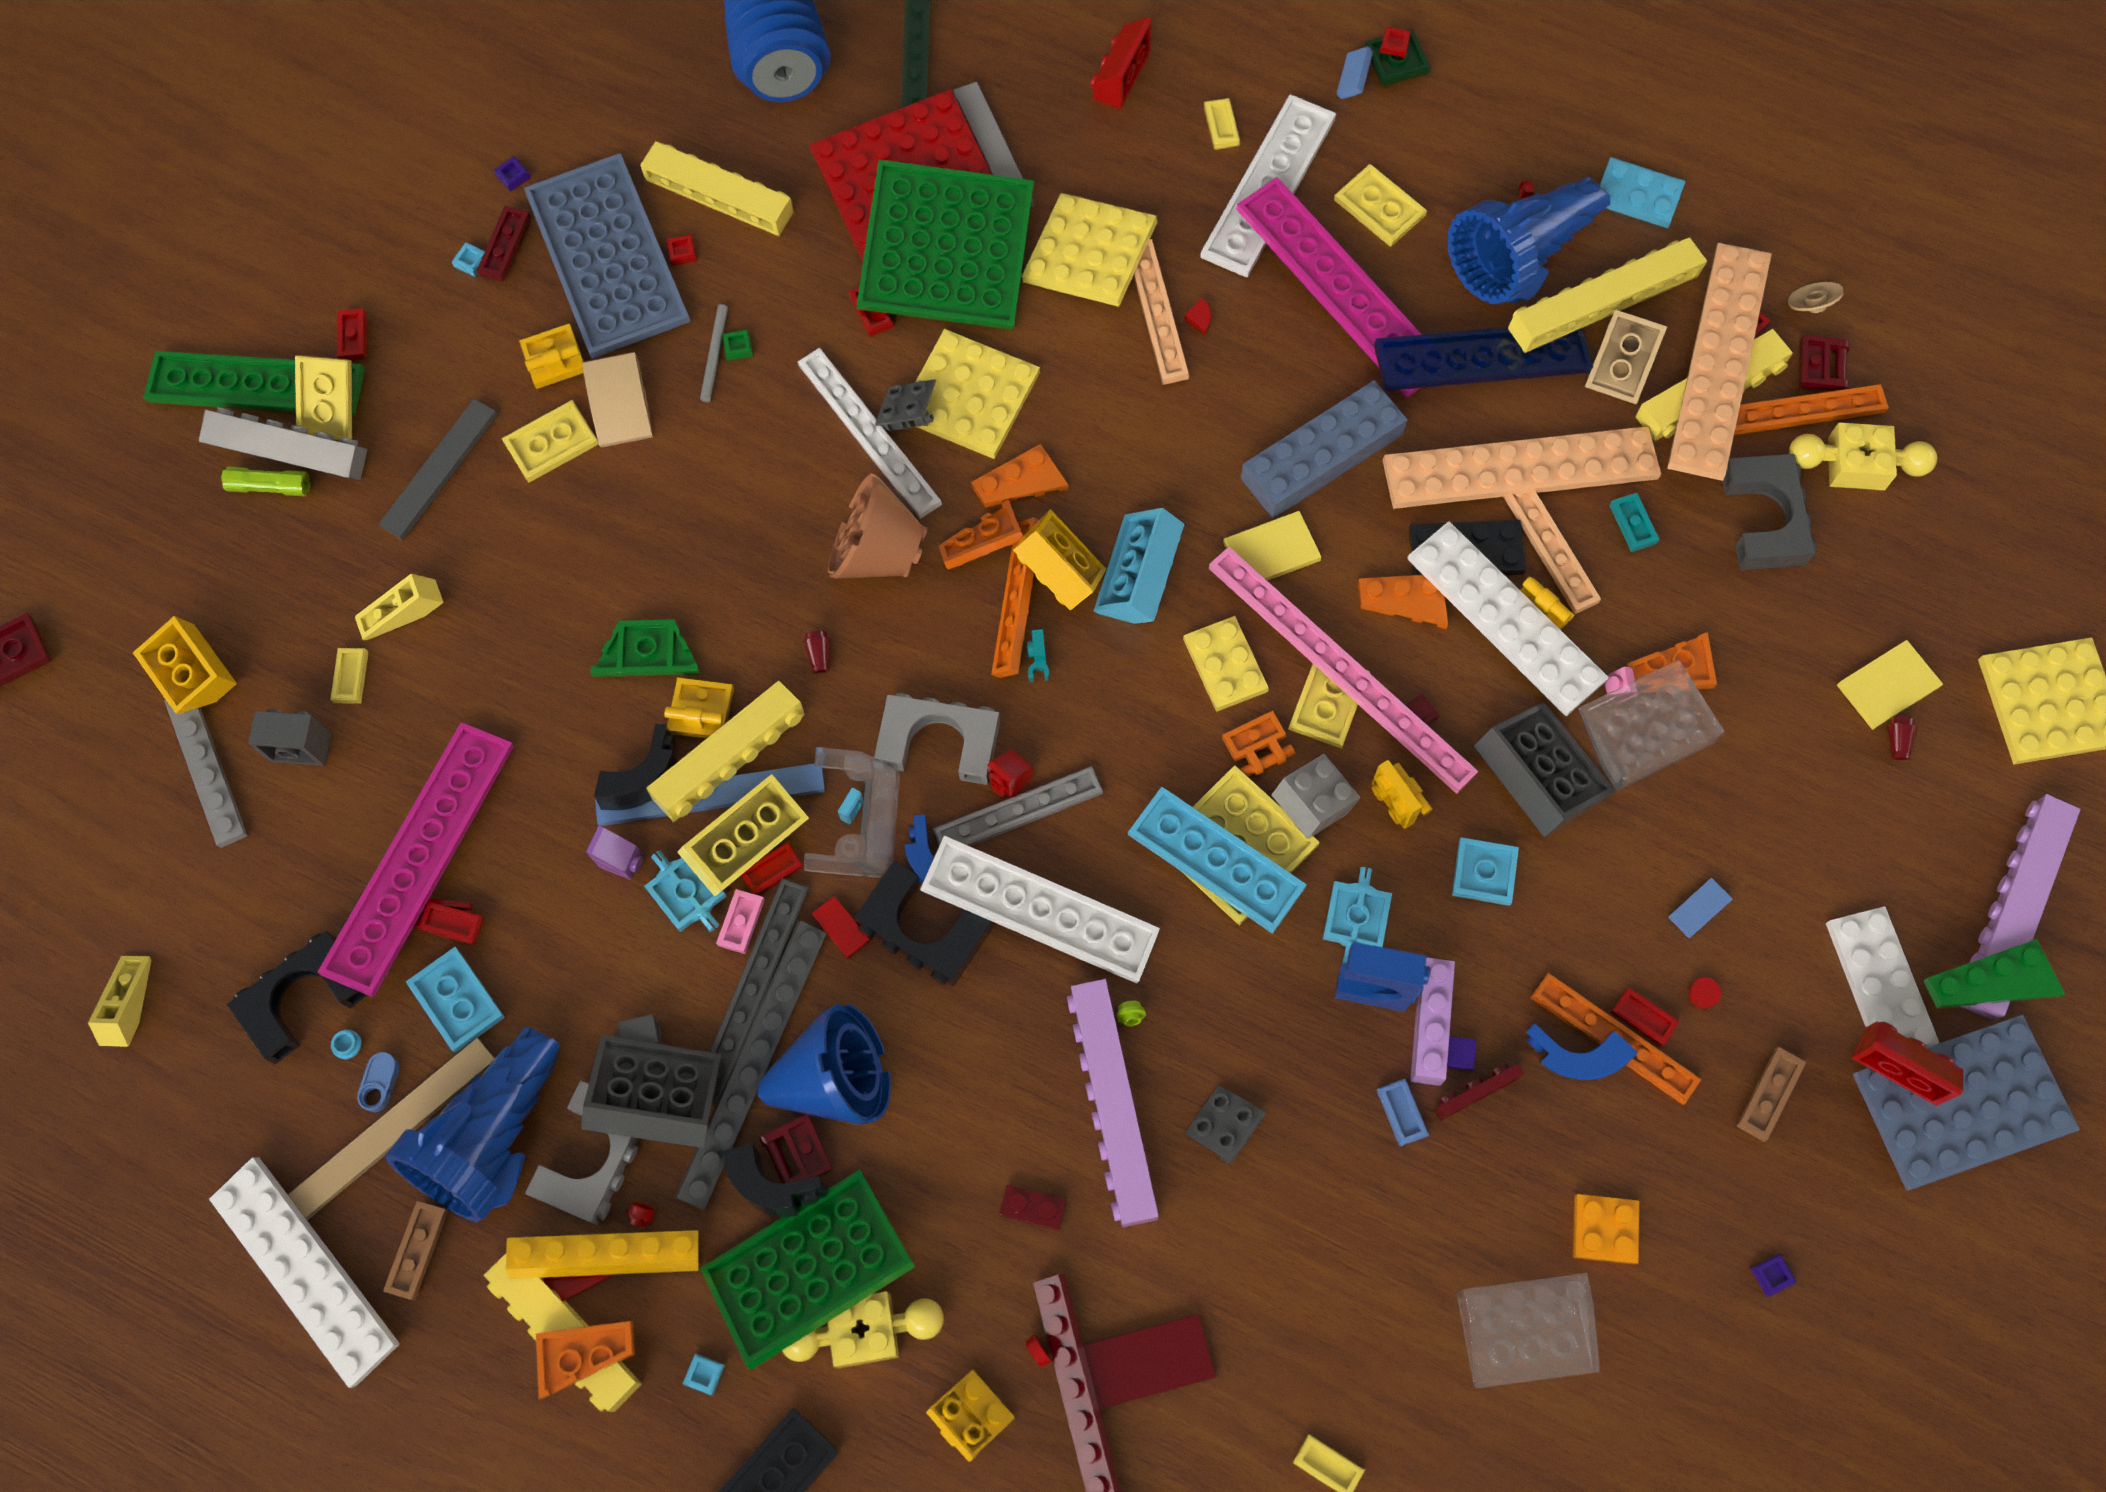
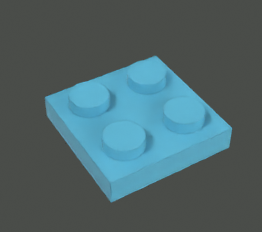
(1485, 871)

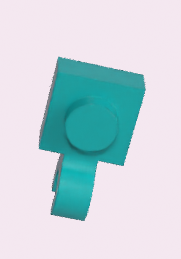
(1037, 650)

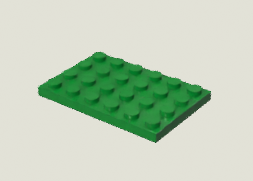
(806, 1270)

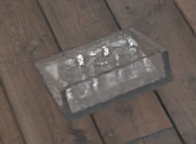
(1649, 725)
(1530, 1330)

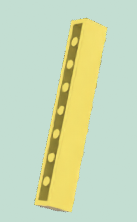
(1603, 295)

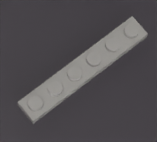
(208, 776)

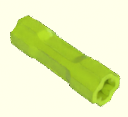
(245, 480)

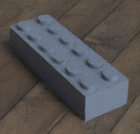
(1323, 449)

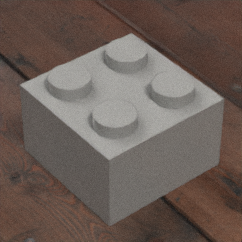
(1315, 796)

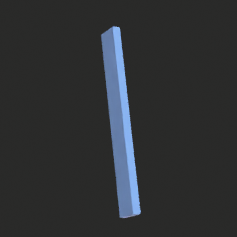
(795, 780)

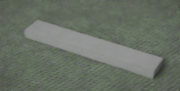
(986, 131)
(1022, 808)

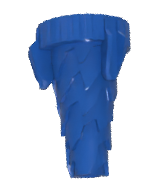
(1503, 246)
(464, 1151)

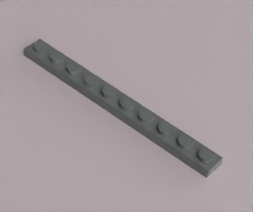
(751, 1064)

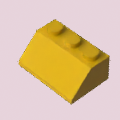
(1060, 560)
(184, 666)

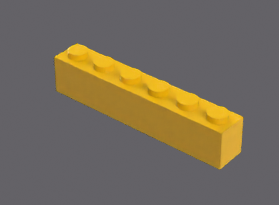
(602, 1254)

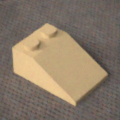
(1625, 357)

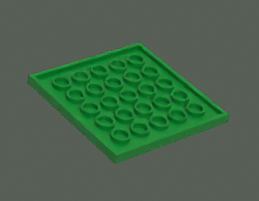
(945, 244)

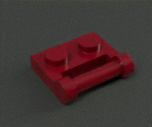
(1815, 363)
(804, 1146)

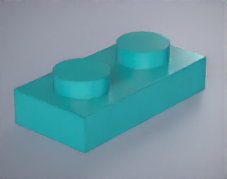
(1634, 522)

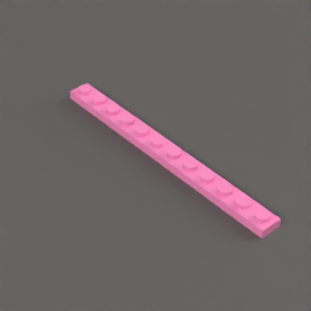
(1343, 670)

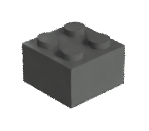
(289, 737)

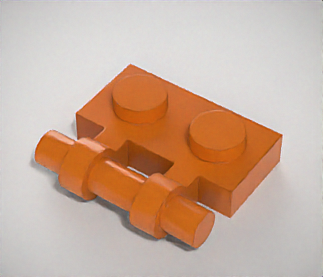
(1255, 736)

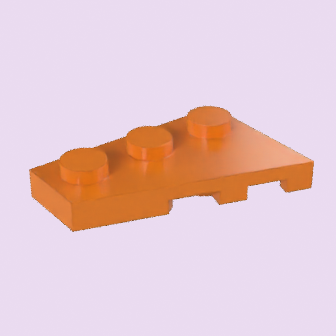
(1021, 477)
(988, 536)
(1404, 596)
(1693, 655)
(580, 1352)

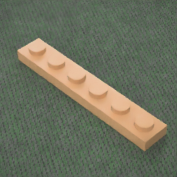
(1159, 318)
(1553, 550)

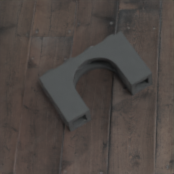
(1778, 479)

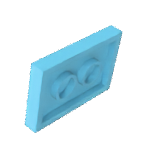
(1641, 192)
(455, 999)

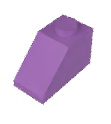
(614, 853)

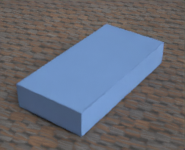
(1354, 72)
(1700, 908)
(1402, 1112)

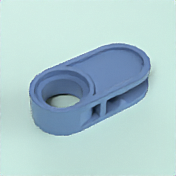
(381, 1075)

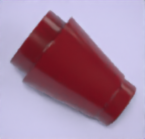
(818, 650)
(1901, 737)

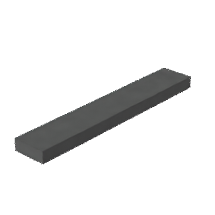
(438, 469)

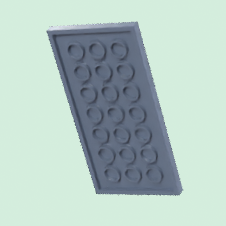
(606, 255)

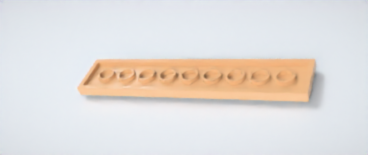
(1719, 362)
(1521, 467)

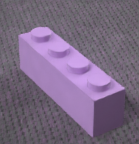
(1433, 1024)

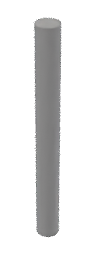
(714, 352)

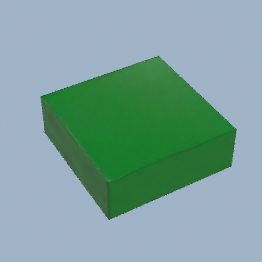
(737, 345)

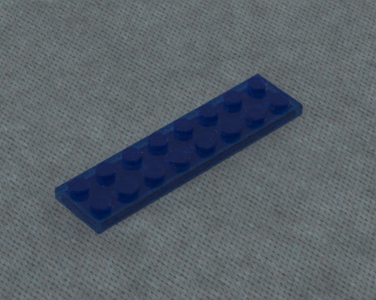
(1475, 358)

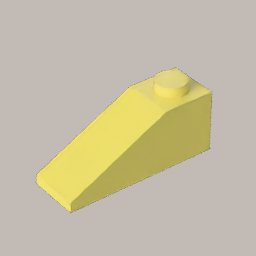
(400, 605)
(121, 1002)

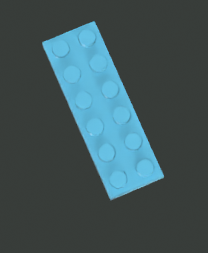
(1217, 860)

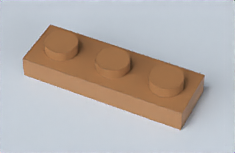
(1771, 1094)
(415, 1250)

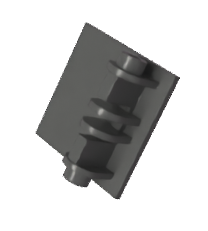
(906, 406)
(1225, 1124)

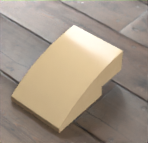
(617, 399)

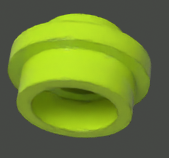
(1130, 1013)

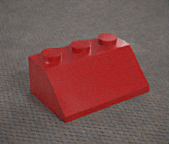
(1123, 63)
(1909, 1063)

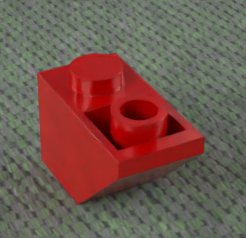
(1009, 774)

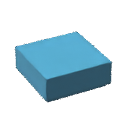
(468, 259)
(851, 806)
(704, 1374)

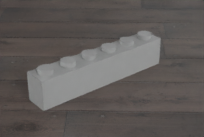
(283, 445)

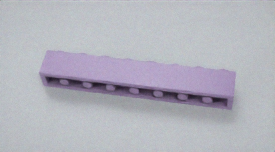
(2026, 885)
(1114, 1104)

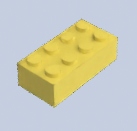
(742, 835)

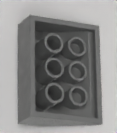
(1543, 768)
(651, 1091)

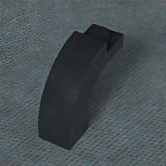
(628, 788)
(774, 1199)

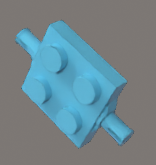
(682, 894)
(1357, 913)

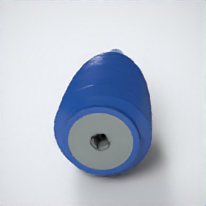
(776, 46)

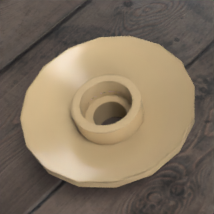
(1815, 296)

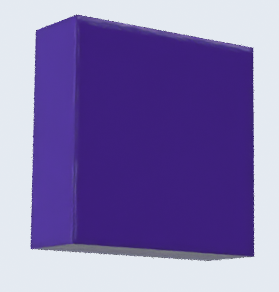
(512, 173)
(1461, 1053)
(1773, 1275)

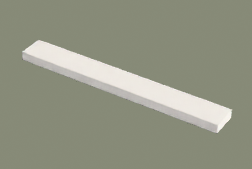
(871, 437)

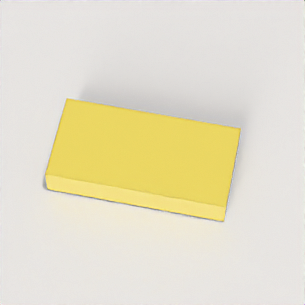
(1221, 123)
(349, 675)
(1328, 1465)

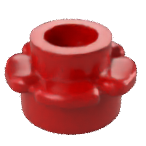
(640, 1214)

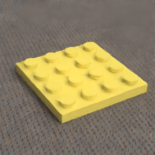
(1089, 249)
(975, 392)
(2048, 699)
(1256, 820)

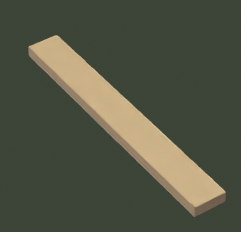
(381, 1136)

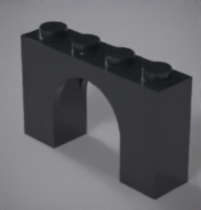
(943, 958)
(259, 1005)

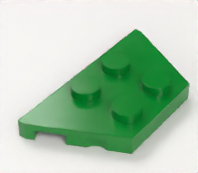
(645, 650)

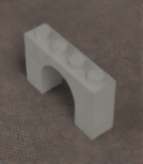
(906, 716)
(588, 1196)

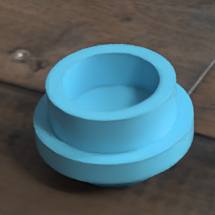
(346, 1044)

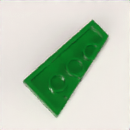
(2001, 977)

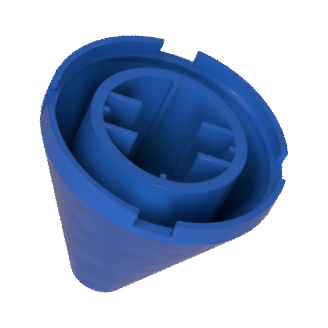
(832, 1070)

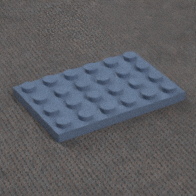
(2003, 1108)

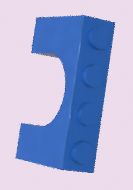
(1382, 977)

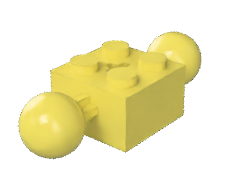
(1863, 456)
(921, 1319)

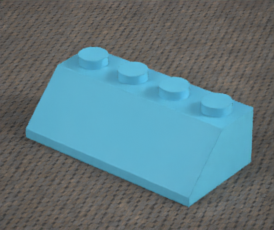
(1139, 566)

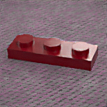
(504, 243)
(1478, 1090)

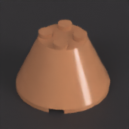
(878, 537)

